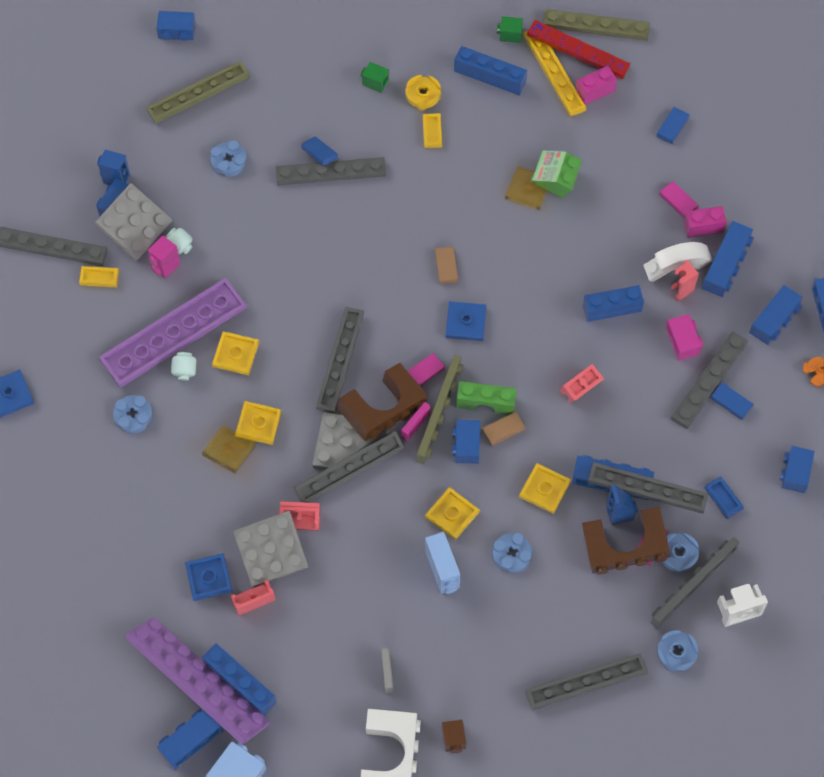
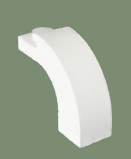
(674, 256)

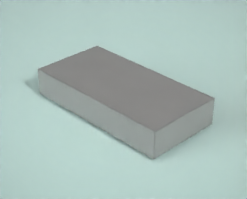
(387, 671)

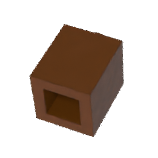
(454, 736)

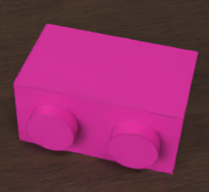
(596, 85)
(705, 221)
(163, 257)
(684, 337)

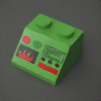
(556, 172)

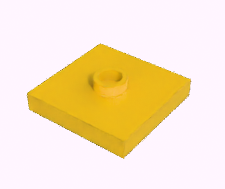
(235, 353)
(258, 422)
(545, 488)
(452, 513)

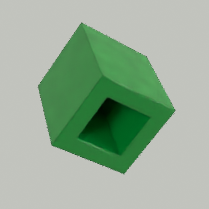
(510, 29)
(375, 77)

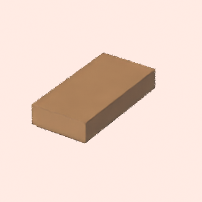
(446, 265)
(503, 428)

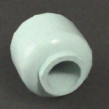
(181, 240)
(183, 366)

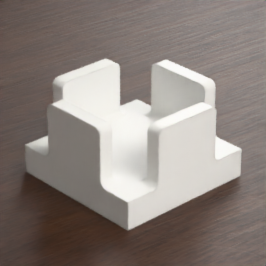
(745, 605)

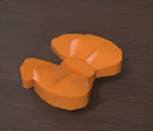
(815, 365)

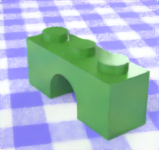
(498, 397)

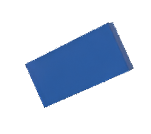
(673, 125)
(319, 151)
(732, 401)
(723, 497)

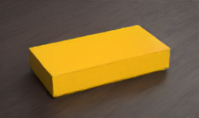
(432, 130)
(99, 276)

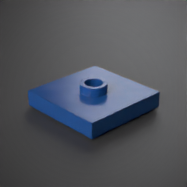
(466, 321)
(13, 393)
(208, 577)

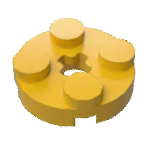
(426, 100)

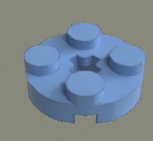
(224, 150)
(136, 404)
(690, 554)
(507, 562)
(673, 661)

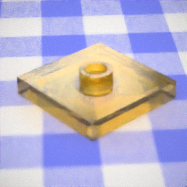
(524, 191)
(228, 449)

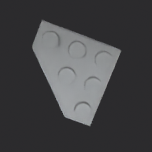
(336, 441)

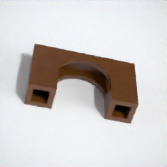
(370, 421)
(605, 558)

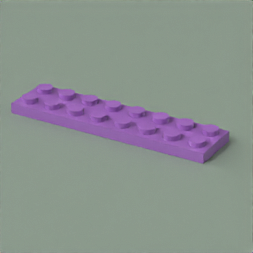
(172, 332)
(197, 680)

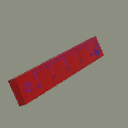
(577, 48)

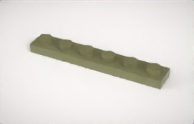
(597, 24)
(198, 92)
(437, 417)

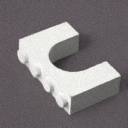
(401, 727)

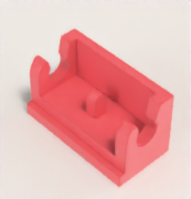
(686, 281)
(581, 383)
(305, 515)
(253, 598)

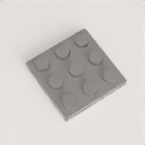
(133, 221)
(271, 549)

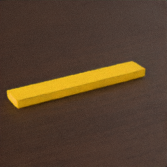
(557, 76)

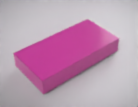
(678, 199)
(426, 369)
(415, 422)

